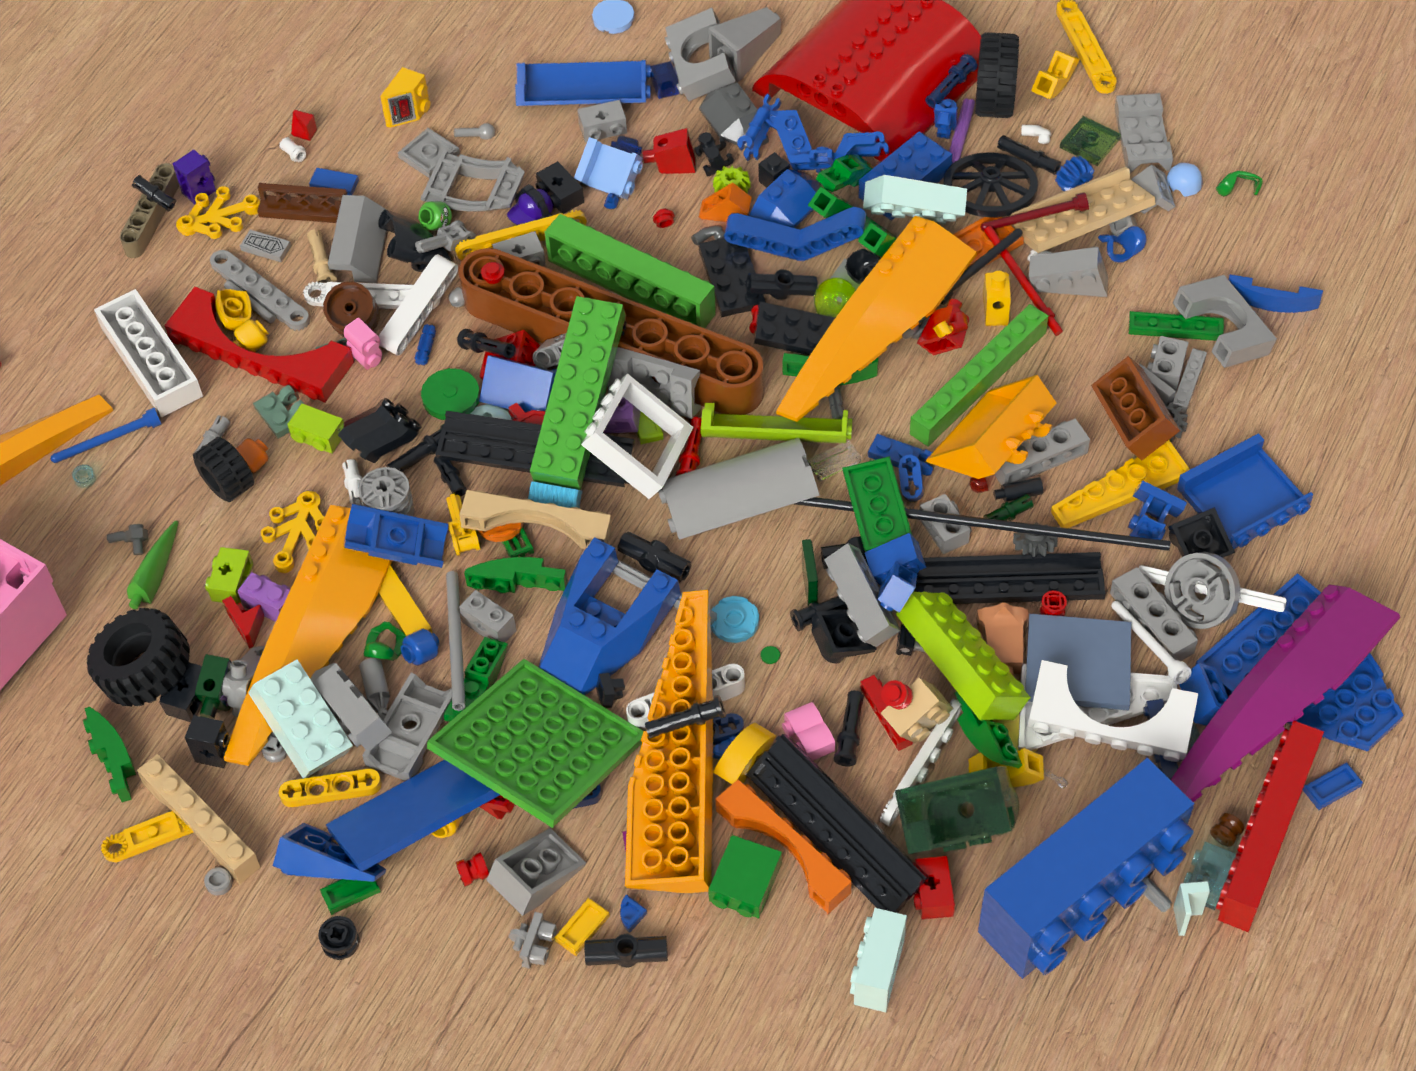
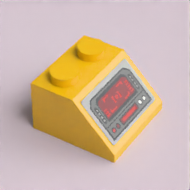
(405, 98)

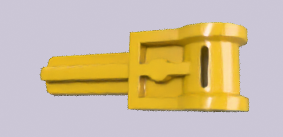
(462, 538)

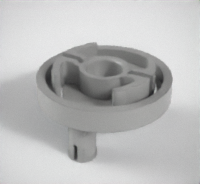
(1216, 606)

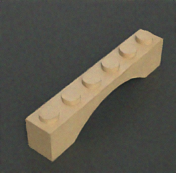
(487, 511)
(200, 818)

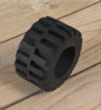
(223, 469)

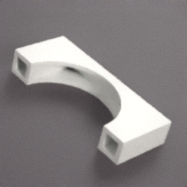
(1162, 735)

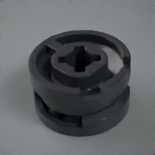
(338, 936)

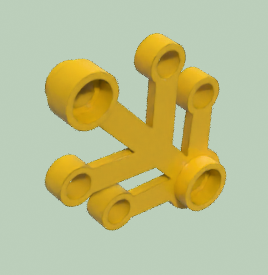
(193, 223)
(295, 527)

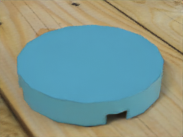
(735, 620)

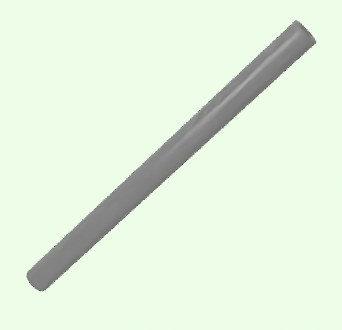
(455, 641)

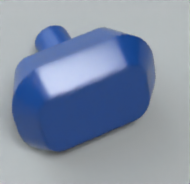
(611, 201)

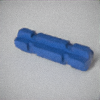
(425, 344)

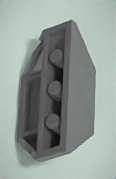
(729, 112)

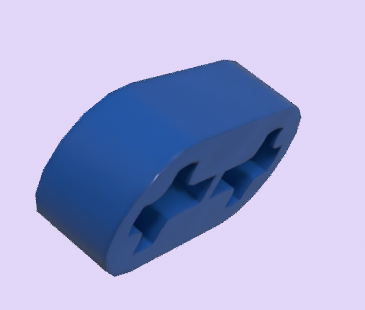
(905, 479)

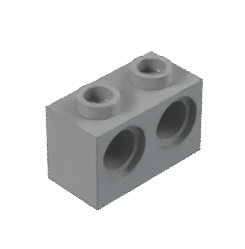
(1168, 360)
(941, 531)

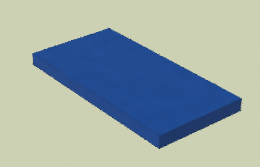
(407, 813)

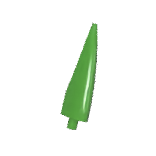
(151, 570)

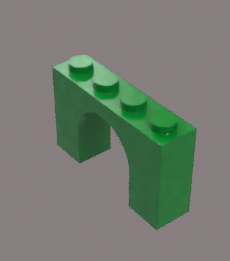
(874, 237)

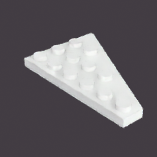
(1142, 689)

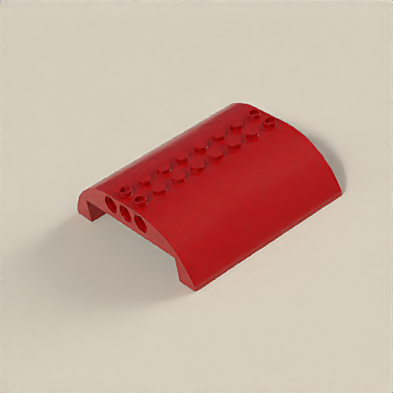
(877, 65)

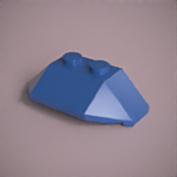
(786, 199)

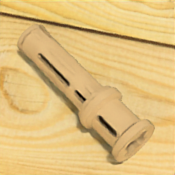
(320, 257)

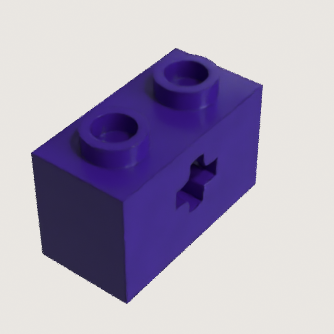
(194, 175)

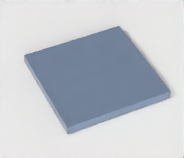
(1093, 651)

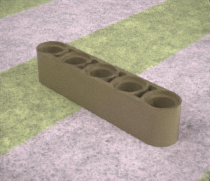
(148, 214)

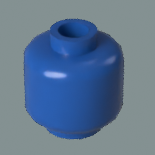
(420, 647)

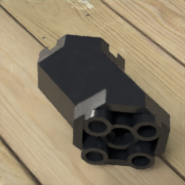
(379, 430)

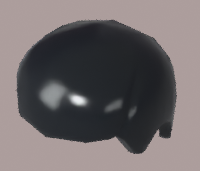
(860, 264)

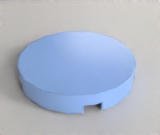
(613, 16)

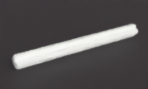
(1247, 596)

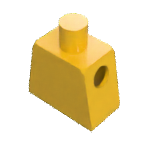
(996, 288)

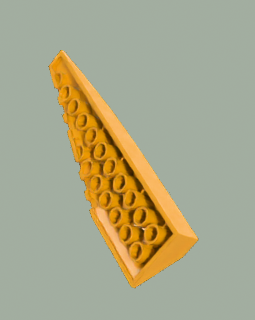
(674, 771)

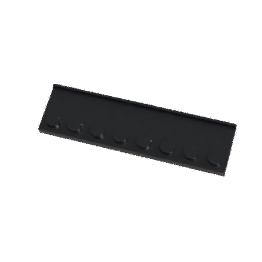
(509, 445)
(1013, 577)
(837, 825)

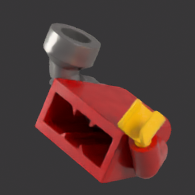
(941, 330)

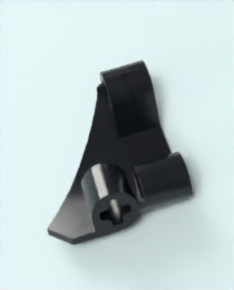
(407, 233)

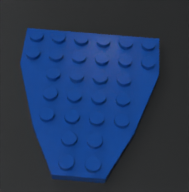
(1352, 714)

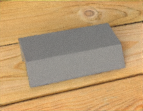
(358, 239)

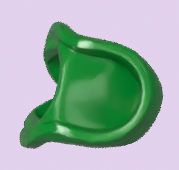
(1226, 186)
(381, 650)

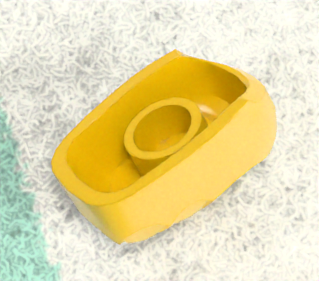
(233, 307)

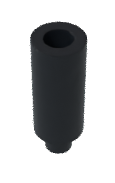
(1017, 489)

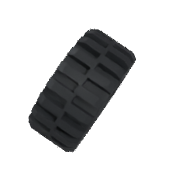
(997, 75)
(153, 672)

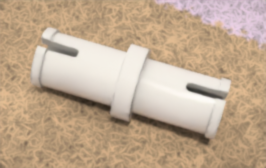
(352, 480)

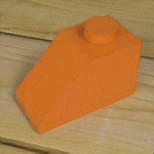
(724, 203)

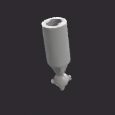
(375, 684)

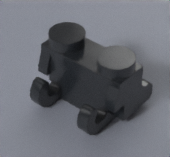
(708, 146)

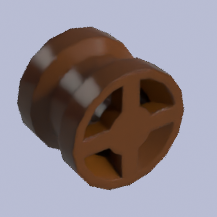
(1227, 829)

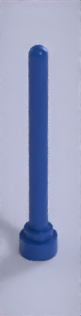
(149, 419)

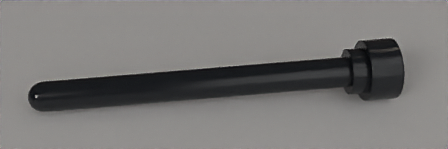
(984, 260)

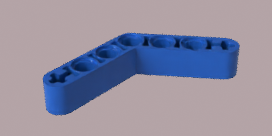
(793, 242)

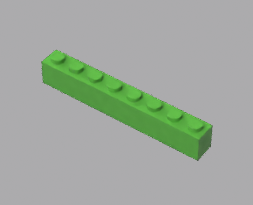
(978, 375)

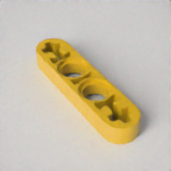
(330, 792)

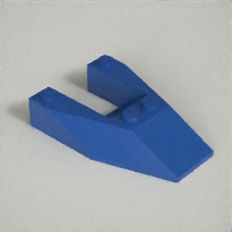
(593, 636)

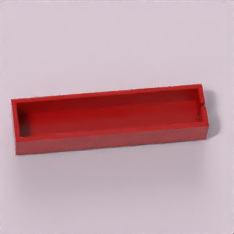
(1268, 825)

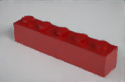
(872, 691)

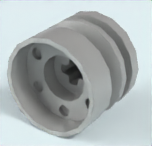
(387, 491)

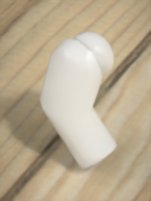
(1036, 130)

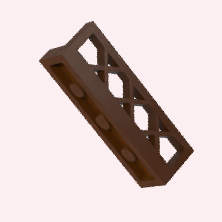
(301, 207)

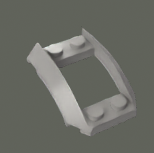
(449, 166)

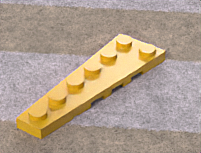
(1117, 488)

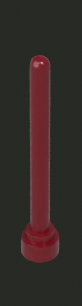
(1077, 203)

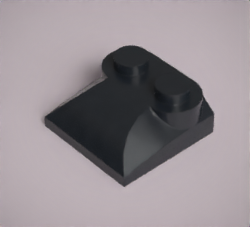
(1201, 534)
(837, 636)

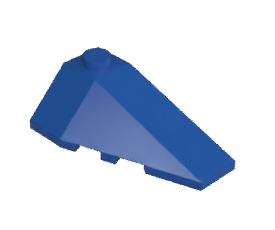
(314, 854)

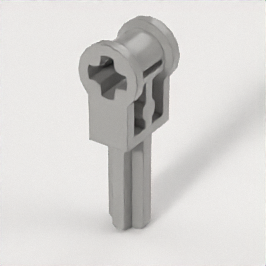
(446, 237)

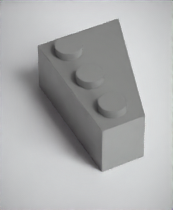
(1070, 272)
(352, 708)

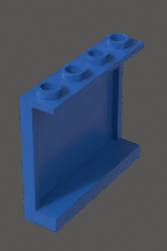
(1245, 490)

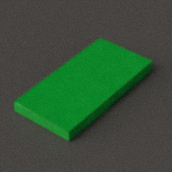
(876, 502)

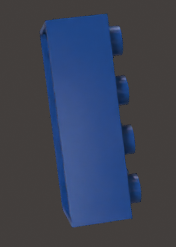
(1086, 869)

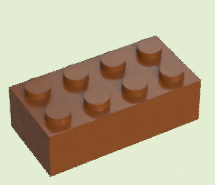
(1135, 408)

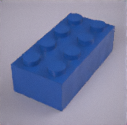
(916, 160)

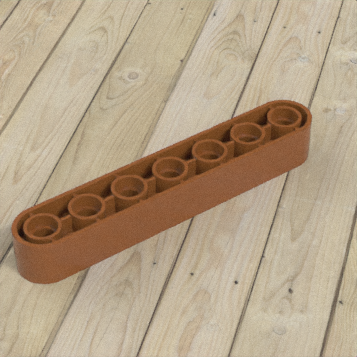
(543, 303)

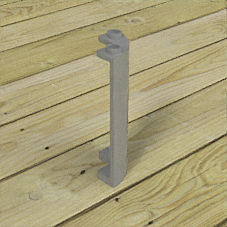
(738, 488)

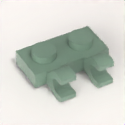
(273, 410)

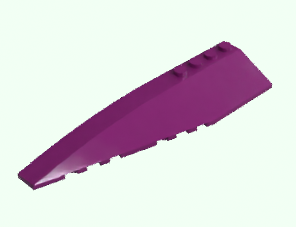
(1297, 670)

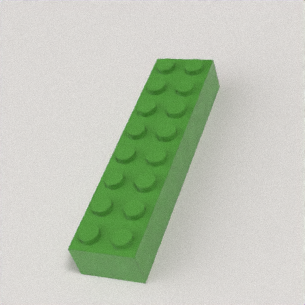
(629, 271)
(577, 392)

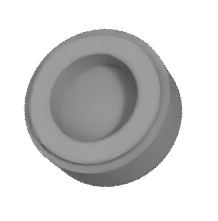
(218, 881)

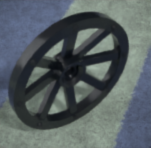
(991, 180)

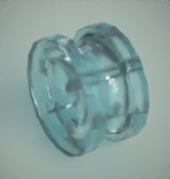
(83, 470)

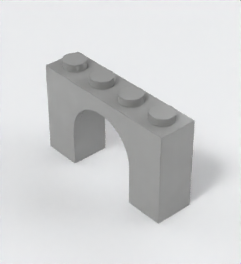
(683, 40)
(1220, 297)

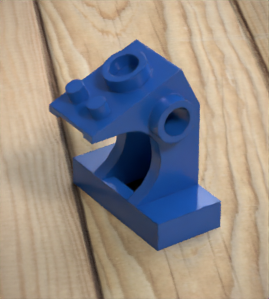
(1157, 504)

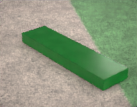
(1175, 326)

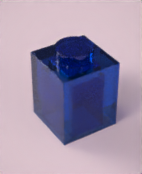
(664, 80)

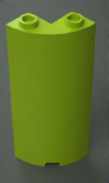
(774, 427)

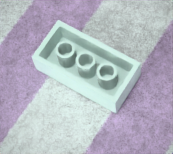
(914, 198)
(300, 719)

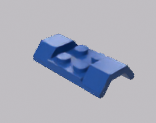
(395, 536)

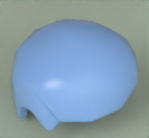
(1185, 178)

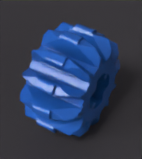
(1074, 173)

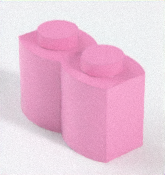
(363, 343)
(809, 731)

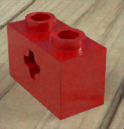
(940, 900)

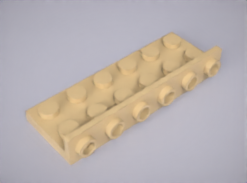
(1109, 200)

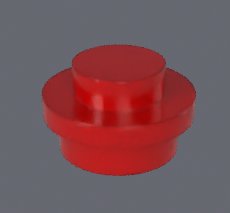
(664, 218)
(492, 272)

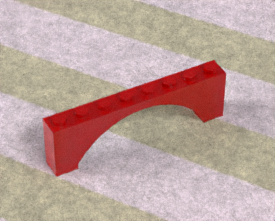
(310, 373)

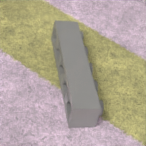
(1189, 380)

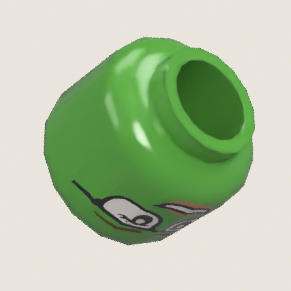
(434, 215)

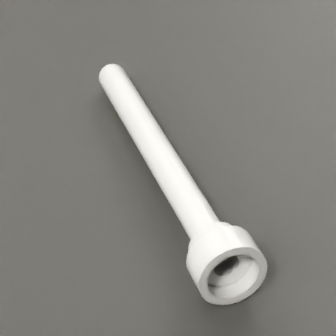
(1178, 670)

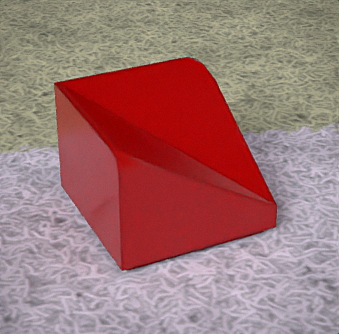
(303, 125)

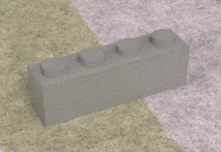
(860, 594)

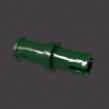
(1010, 510)

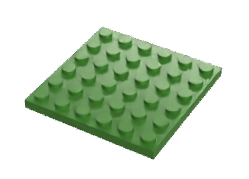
(536, 742)

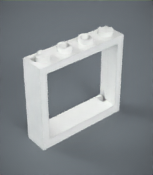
(617, 458)

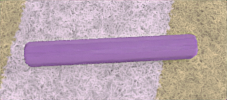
(961, 129)

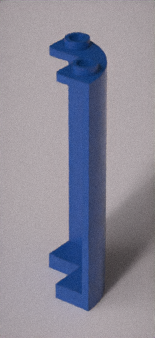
(582, 83)

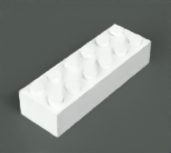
(148, 353)

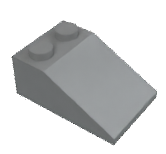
(534, 870)

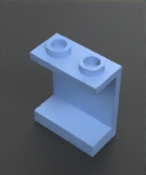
(608, 169)

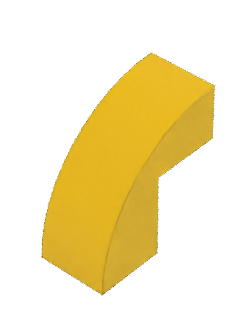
(1060, 70)
(743, 752)
(1029, 773)

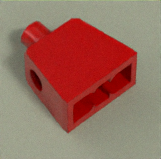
(672, 153)

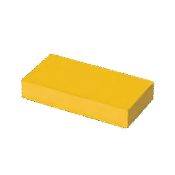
(582, 926)

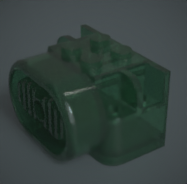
(937, 814)

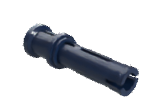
(936, 97)

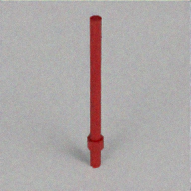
(1024, 282)

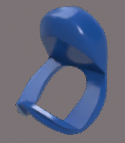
(1132, 240)

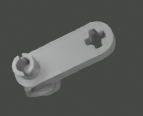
(239, 678)

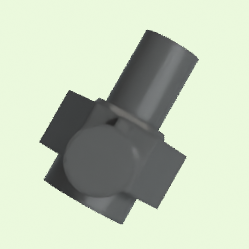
(135, 535)

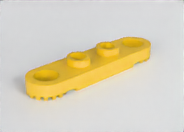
(145, 836)

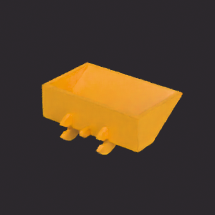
(996, 429)

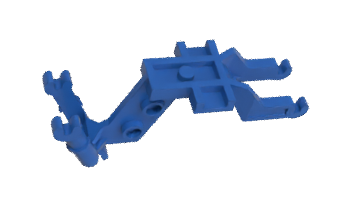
(797, 143)

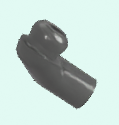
(706, 232)

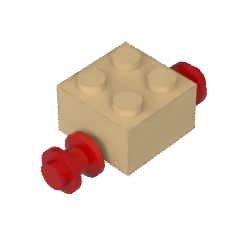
(914, 708)

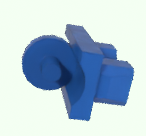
(945, 118)

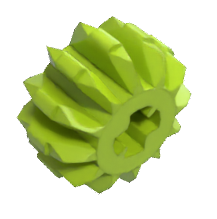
(730, 175)

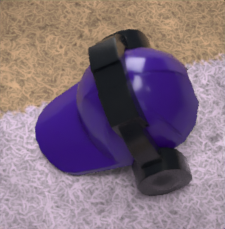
(530, 205)

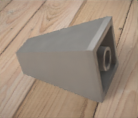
(744, 39)

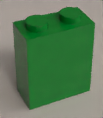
(745, 877)

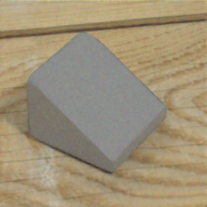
(1121, 225)

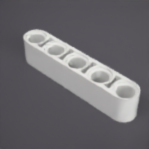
(417, 304)
(720, 682)

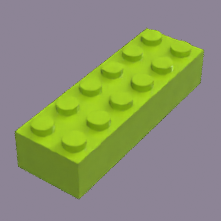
(963, 656)

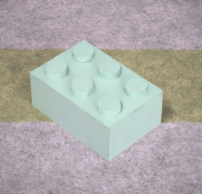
(878, 959)

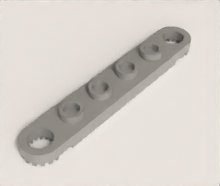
(260, 289)

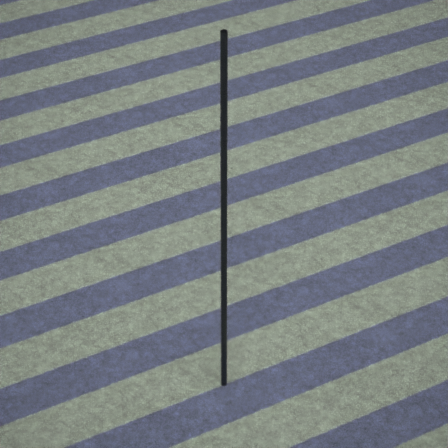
(1005, 525)

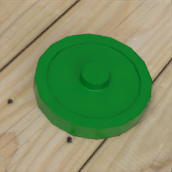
(450, 391)

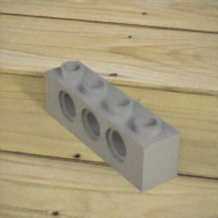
(1057, 447)
(1134, 584)

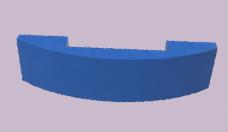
(1276, 300)

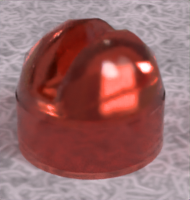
(979, 485)

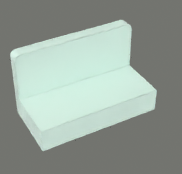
(1189, 902)

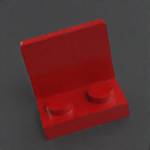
(524, 345)

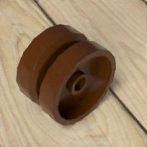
(348, 302)

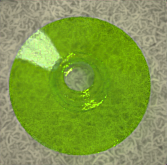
(826, 296)

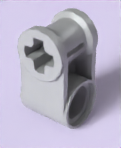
(549, 352)

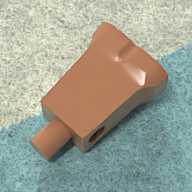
(1003, 631)

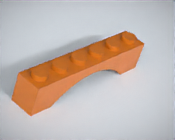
(746, 811)

